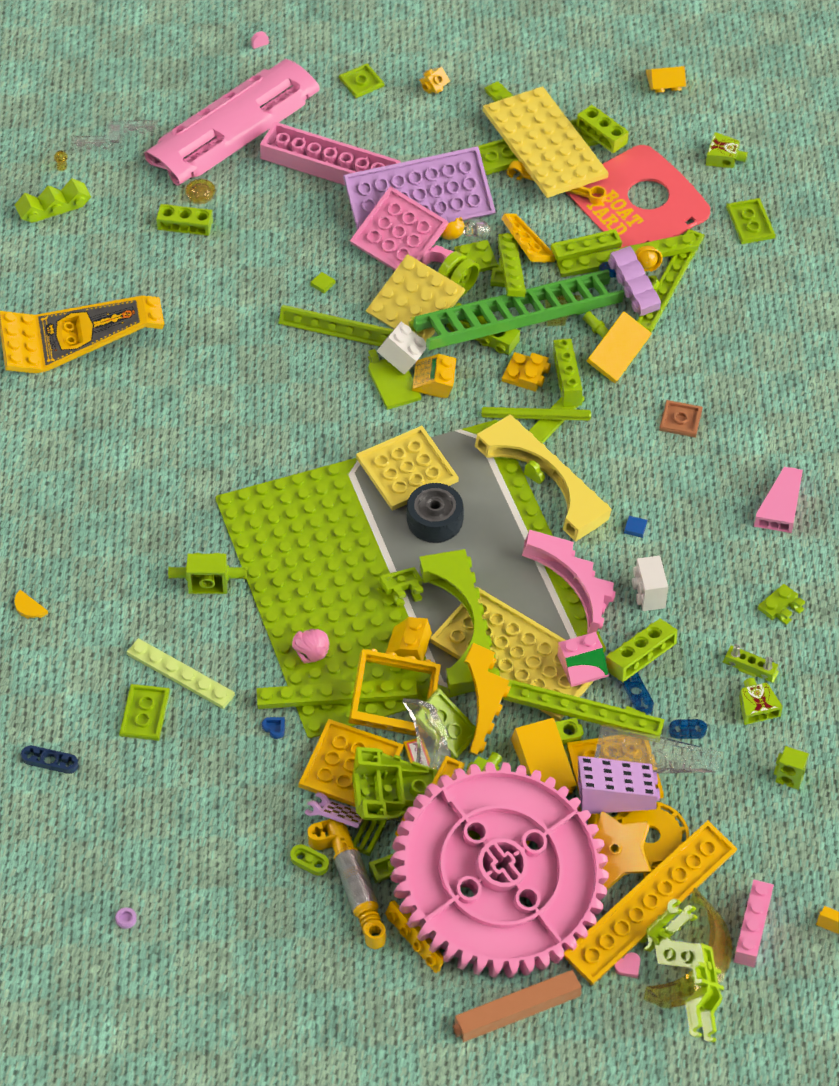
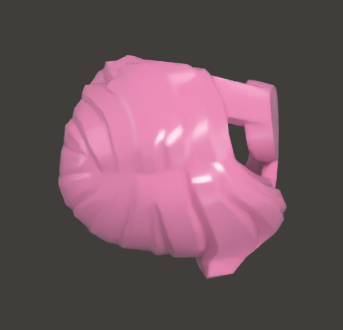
(312, 643)

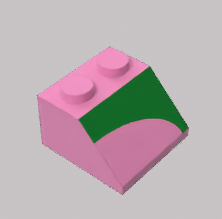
(582, 659)

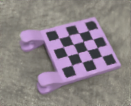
(334, 811)

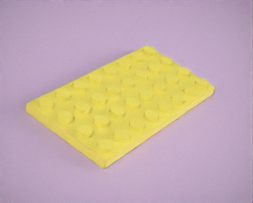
(545, 142)
(521, 646)

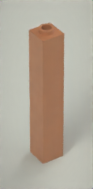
(517, 1006)

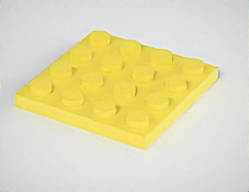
(412, 292)
(404, 465)

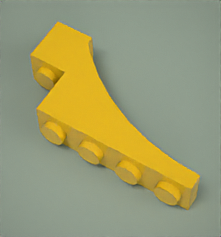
(489, 693)

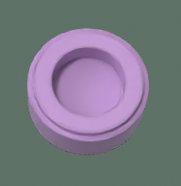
(126, 918)

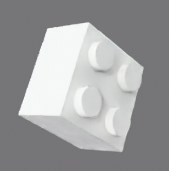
(402, 347)
(650, 583)

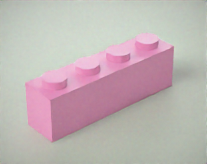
(753, 923)

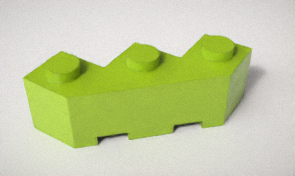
(52, 201)

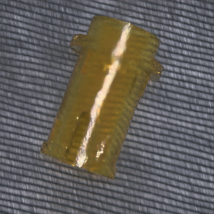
(61, 160)

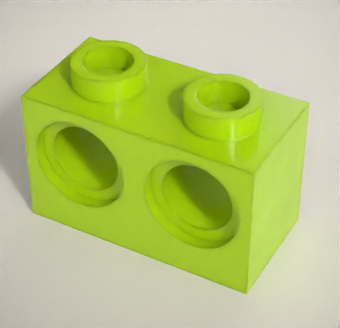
(791, 767)

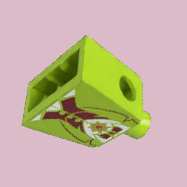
(724, 152)
(758, 702)

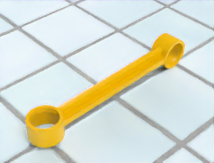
(582, 191)

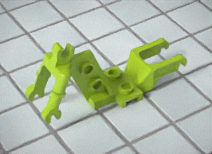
(699, 957)

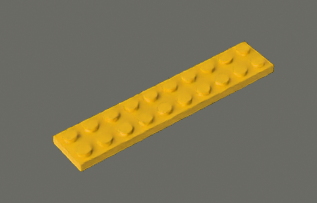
(628, 920)

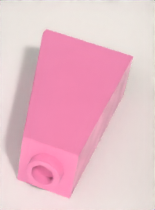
(781, 502)

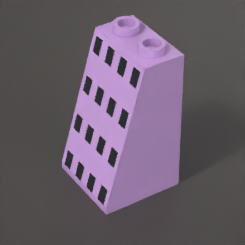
(616, 785)

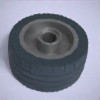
(435, 512)

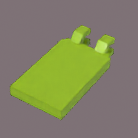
(391, 384)

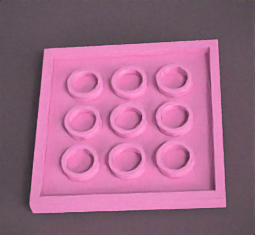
(397, 229)

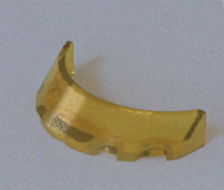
(676, 992)

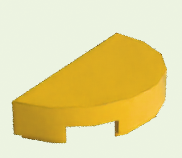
(28, 607)

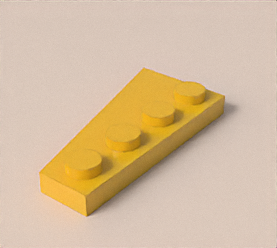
(529, 242)

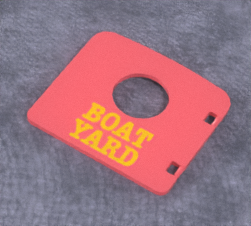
(638, 224)

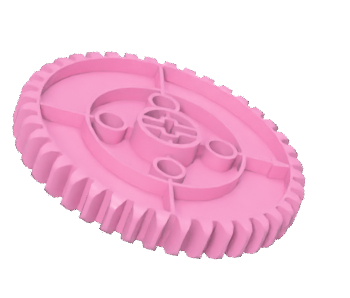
(493, 927)

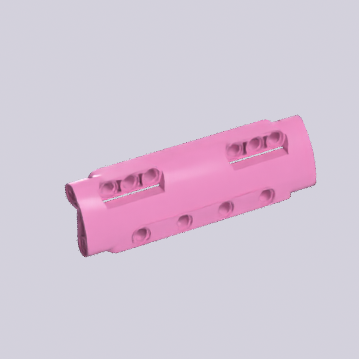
(233, 120)

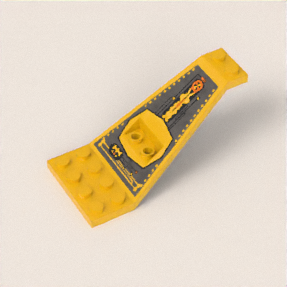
(57, 337)

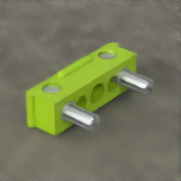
(751, 664)

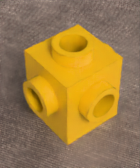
(434, 80)

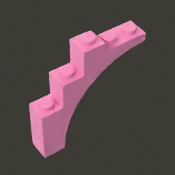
(577, 572)

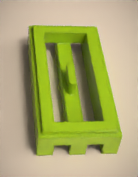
(382, 824)

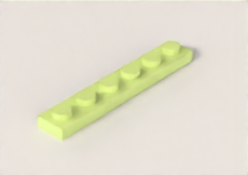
(180, 673)

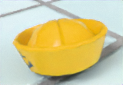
(649, 258)

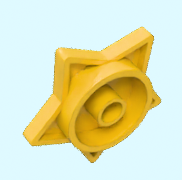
(630, 853)

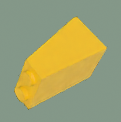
(542, 749)

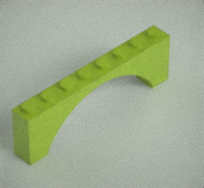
(453, 574)

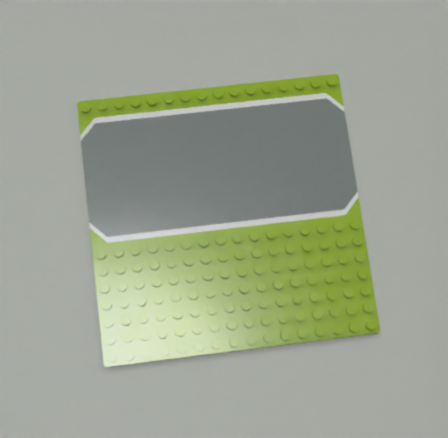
(329, 535)

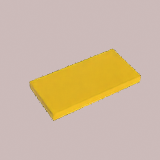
(619, 347)

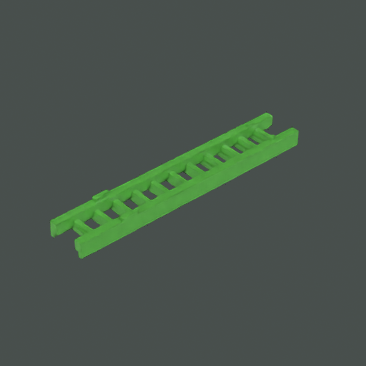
(503, 303)

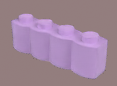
(634, 280)

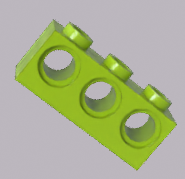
(602, 128)
(184, 219)

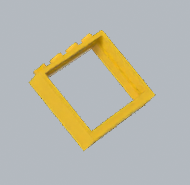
(389, 659)

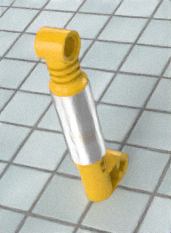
(353, 876)

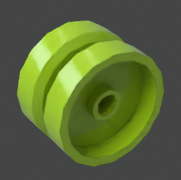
(460, 270)

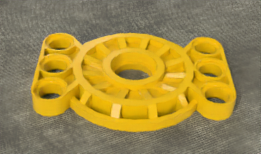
(665, 824)

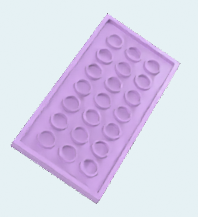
(443, 183)

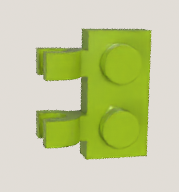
(398, 581)
(778, 601)

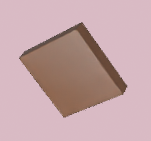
(681, 418)

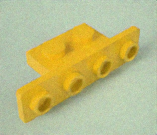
(400, 920)

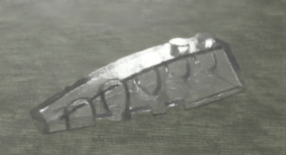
(663, 753)

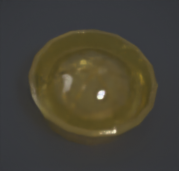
(200, 191)

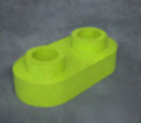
(310, 859)

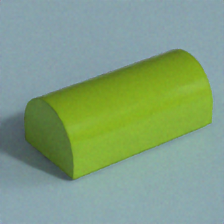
(381, 868)

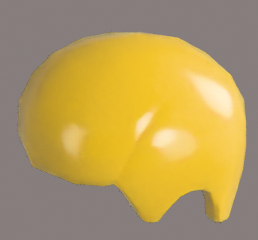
(453, 229)

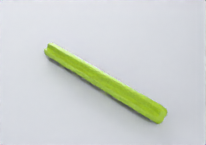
(536, 413)

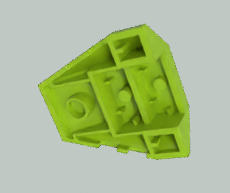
(386, 784)

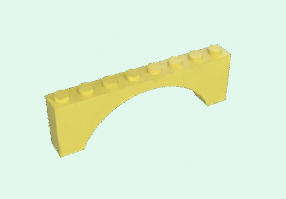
(512, 440)

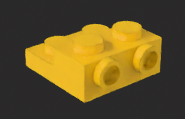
(527, 371)

